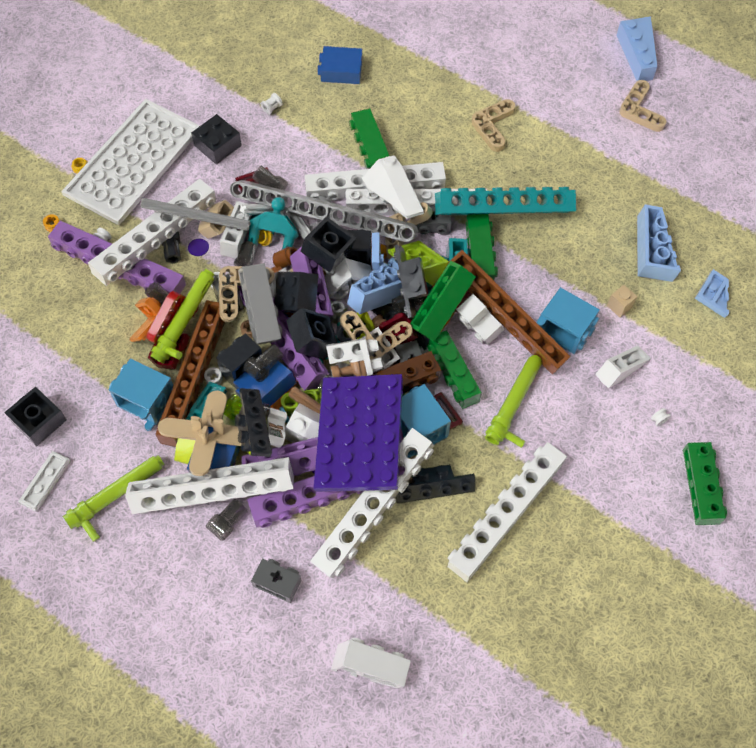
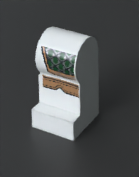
(276, 427)

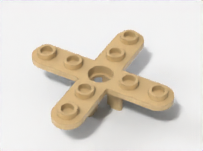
(197, 430)

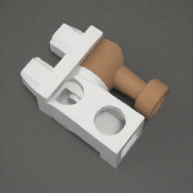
(357, 353)

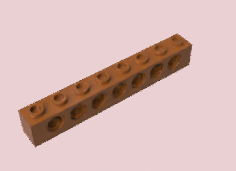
(512, 316)
(193, 367)

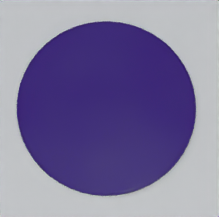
(198, 247)

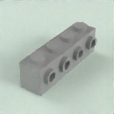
(259, 303)

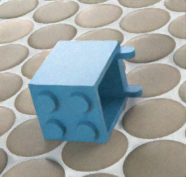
(569, 320)
(141, 392)
(424, 415)

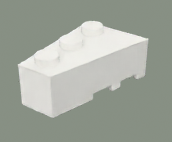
(371, 663)

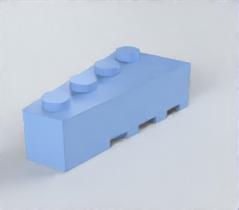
(639, 47)
(654, 246)
(376, 289)

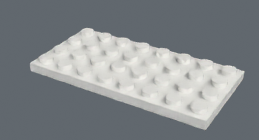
(131, 162)

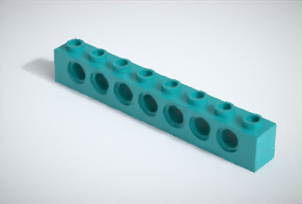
(445, 206)

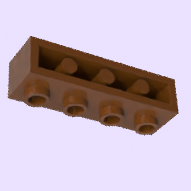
(415, 371)

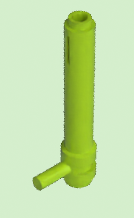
(167, 341)
(502, 421)
(86, 509)

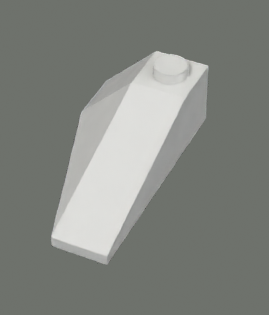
(392, 185)
(302, 424)

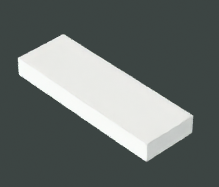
(44, 481)

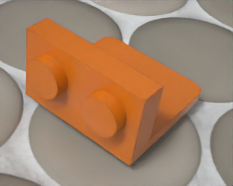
(150, 308)

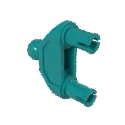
(274, 222)

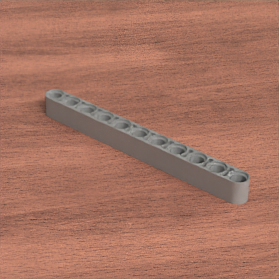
(331, 210)

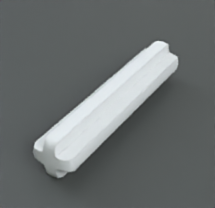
(255, 209)

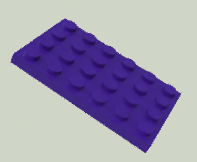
(359, 433)

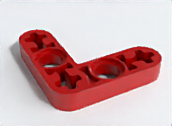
(165, 315)

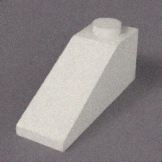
(233, 237)
(622, 366)

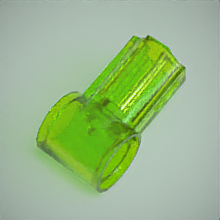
(233, 406)

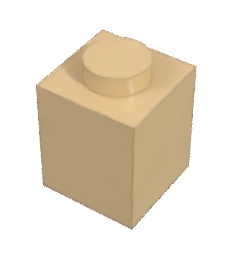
(622, 301)

